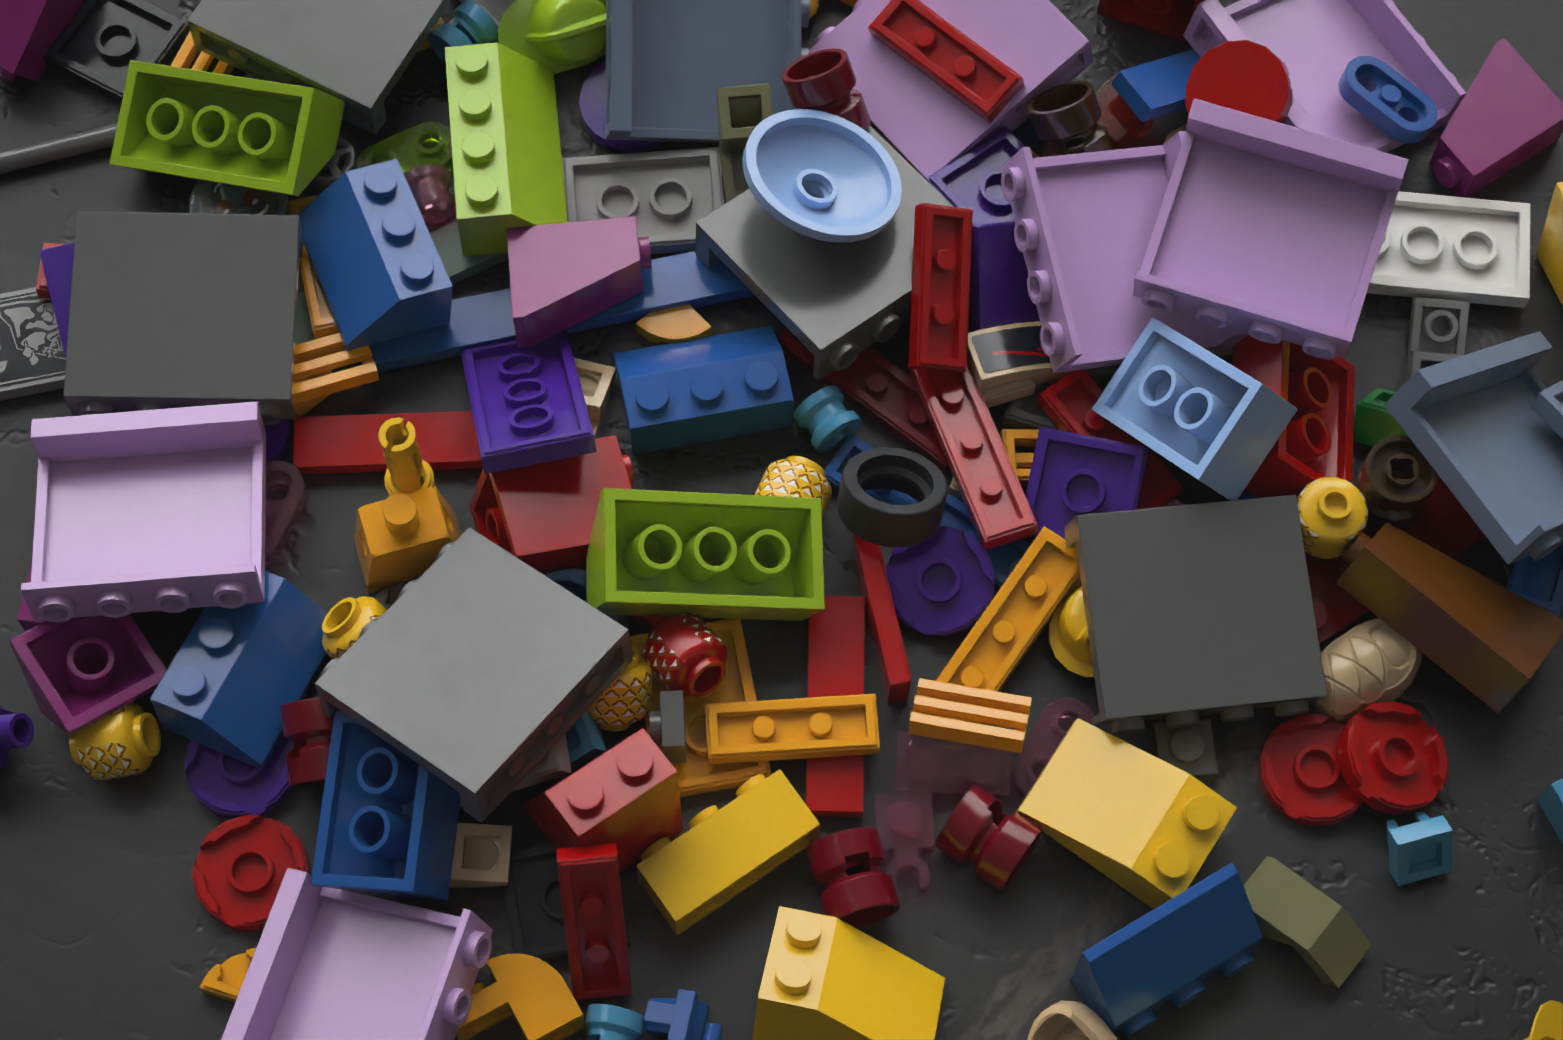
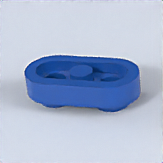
(1387, 99)

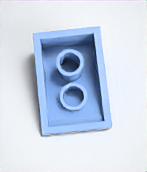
(1194, 409)

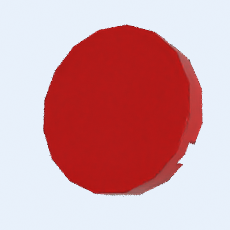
(1243, 79)
(1392, 758)
(1303, 772)
(244, 868)

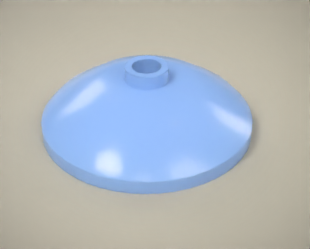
(821, 175)

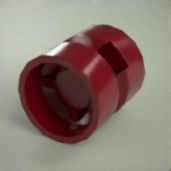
(825, 84)
(311, 736)
(988, 837)
(856, 898)

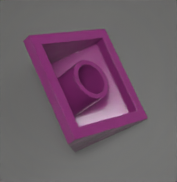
(86, 668)

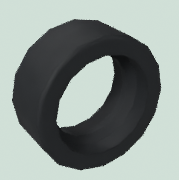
(888, 523)

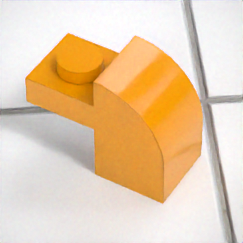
(530, 993)

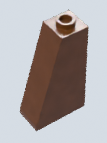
(1451, 613)

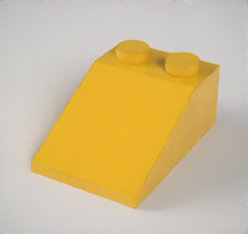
(1127, 813)
(841, 985)

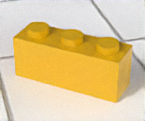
(727, 850)

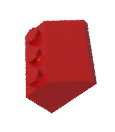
(1320, 432)

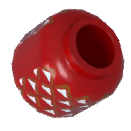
(686, 654)

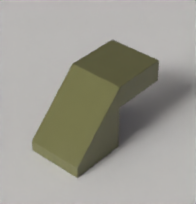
(738, 114)
(1307, 919)

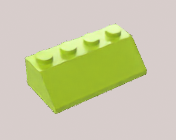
(225, 128)
(502, 145)
(706, 555)

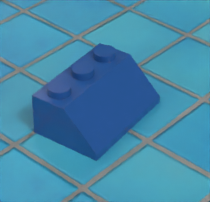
(375, 257)
(704, 389)
(240, 670)
(383, 820)
(1169, 953)

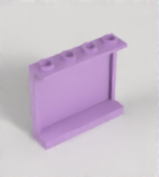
(1317, 44)
(923, 118)
(1270, 230)
(1084, 239)
(148, 512)
(357, 969)

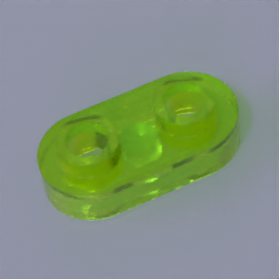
(408, 148)

